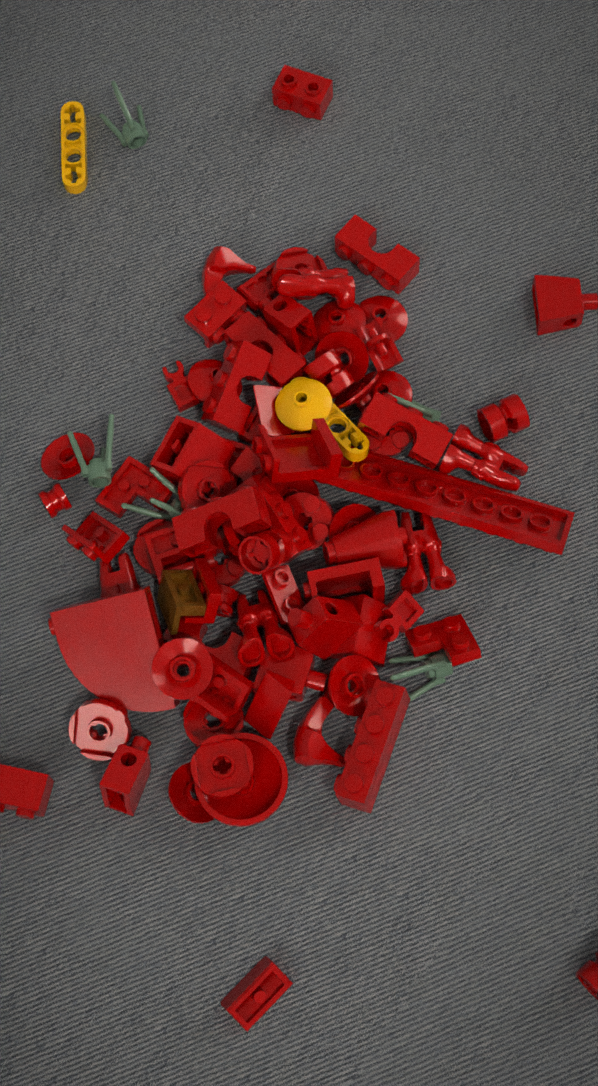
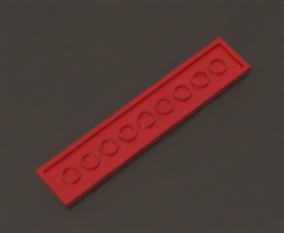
(455, 500)

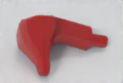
(220, 264)
(309, 744)

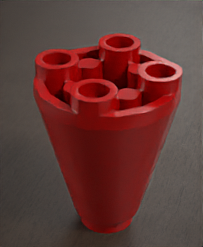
(369, 539)

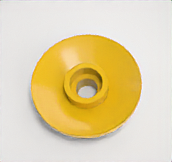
(300, 415)

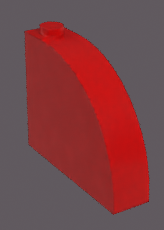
(113, 646)

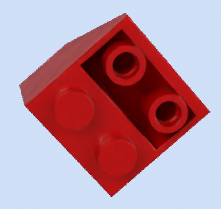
(188, 444)

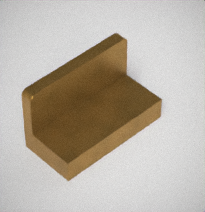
(179, 597)

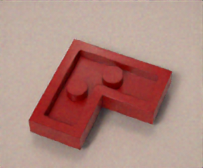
(129, 482)
(447, 634)

